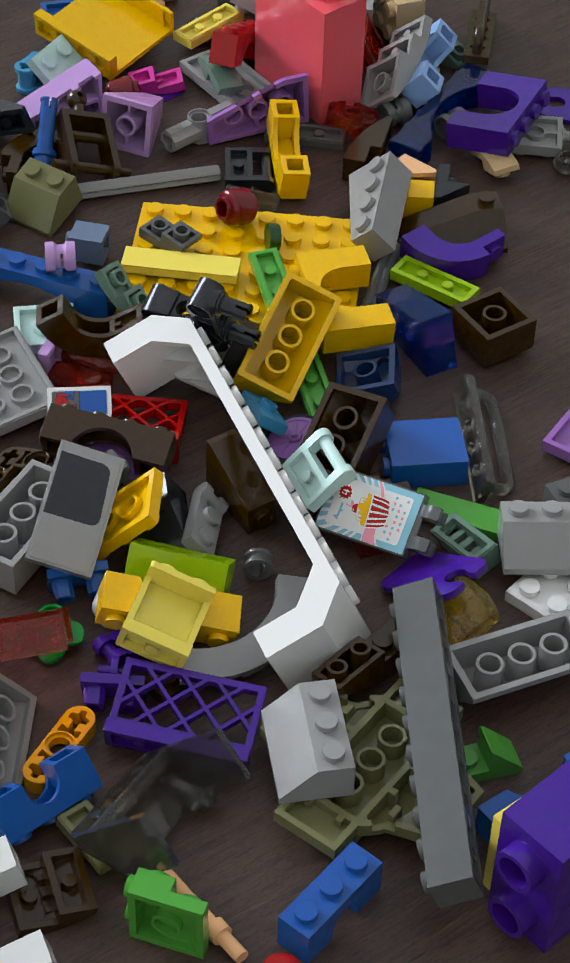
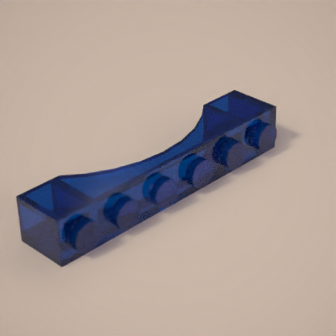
(416, 135)

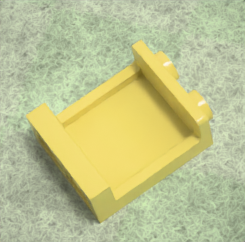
(166, 615)

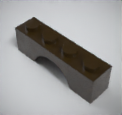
(144, 444)

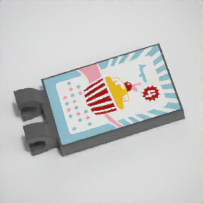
(380, 516)

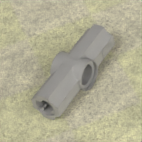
(191, 130)

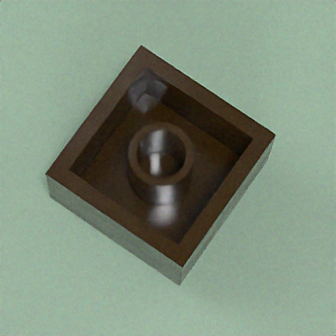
(493, 326)

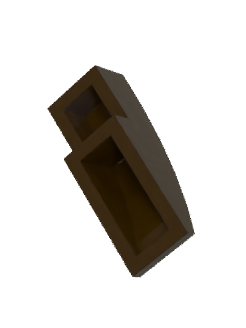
(367, 145)

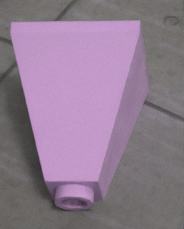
(134, 120)

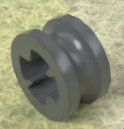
(263, 569)

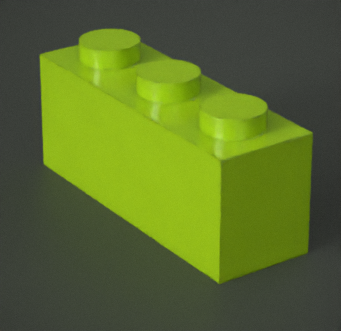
(211, 568)

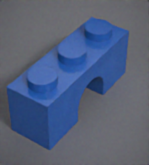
(68, 782)
(310, 919)

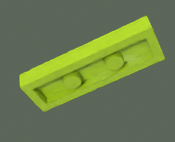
(432, 281)

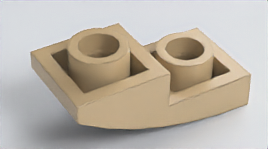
(497, 165)

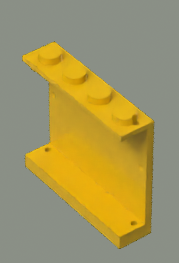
(108, 31)

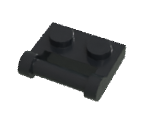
(240, 167)

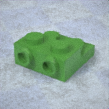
(163, 915)

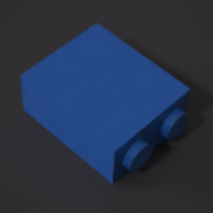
(425, 453)

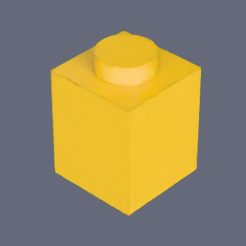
(419, 197)

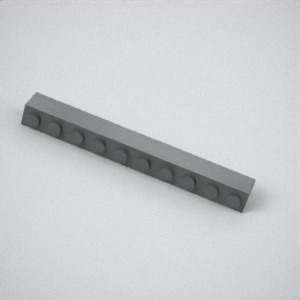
(435, 746)

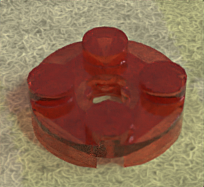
(350, 118)

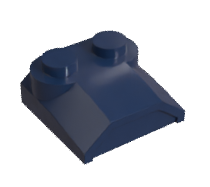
(371, 370)

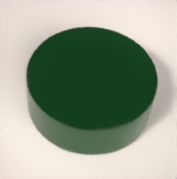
(272, 236)

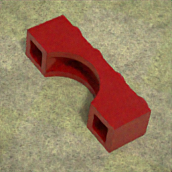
(233, 44)

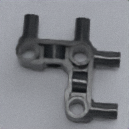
(208, 308)

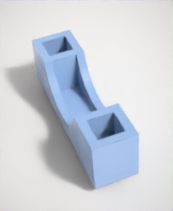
(426, 80)

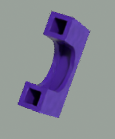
(501, 132)

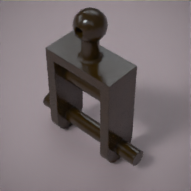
(86, 127)

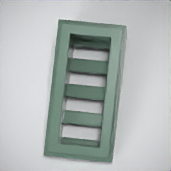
(485, 547)

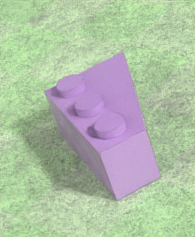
(82, 77)

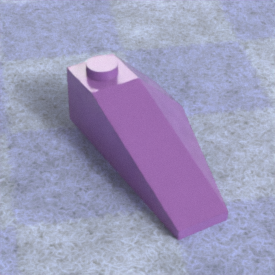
(250, 114)

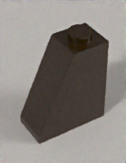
(239, 482)

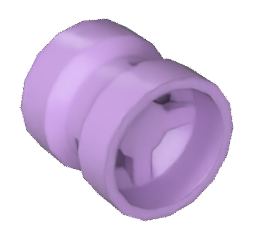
(53, 256)

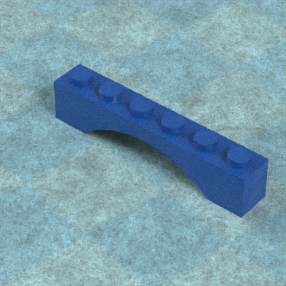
(77, 286)

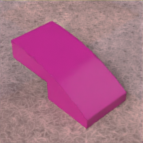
(160, 83)

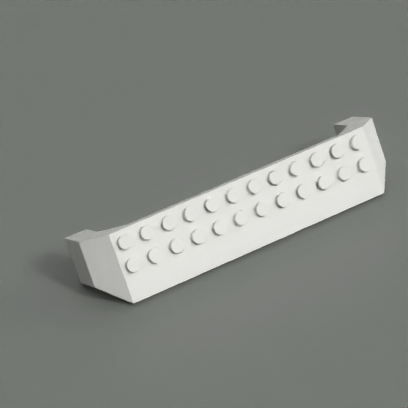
(326, 612)

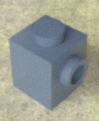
(91, 242)

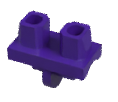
(104, 685)

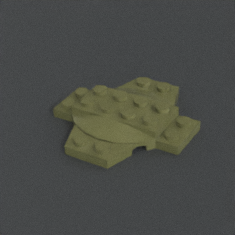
(381, 785)

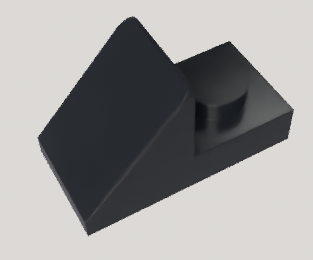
(446, 188)

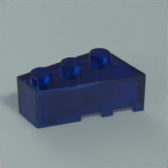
(422, 329)

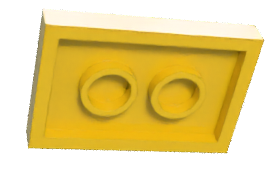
(133, 511)

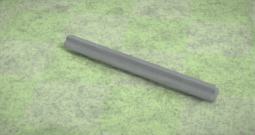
(149, 181)

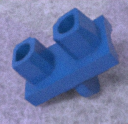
(62, 583)

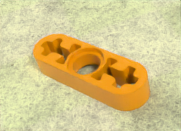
(60, 734)

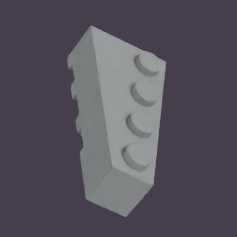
(378, 204)

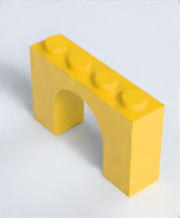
(352, 326)

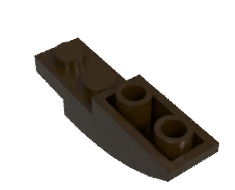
(362, 661)

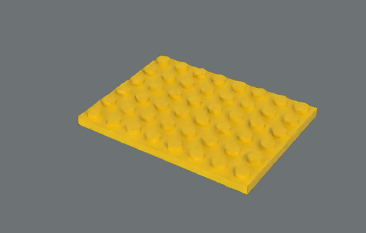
(298, 234)

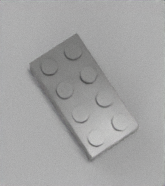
(18, 514)

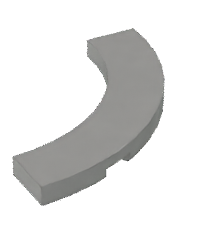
(245, 654)

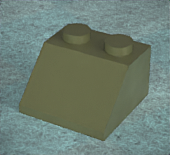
(42, 197)

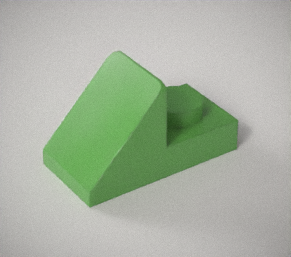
(491, 756)

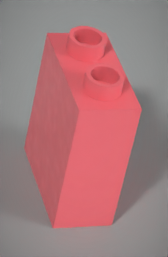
(313, 39)

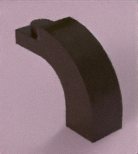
(17, 154)
(81, 333)

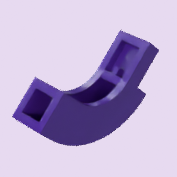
(463, 260)

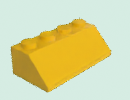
(288, 339)

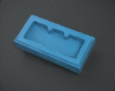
(265, 412)

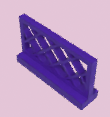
(146, 737)

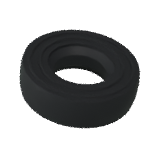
(236, 351)

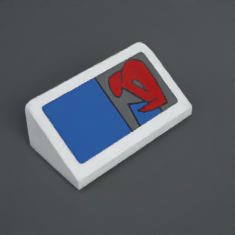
(83, 398)

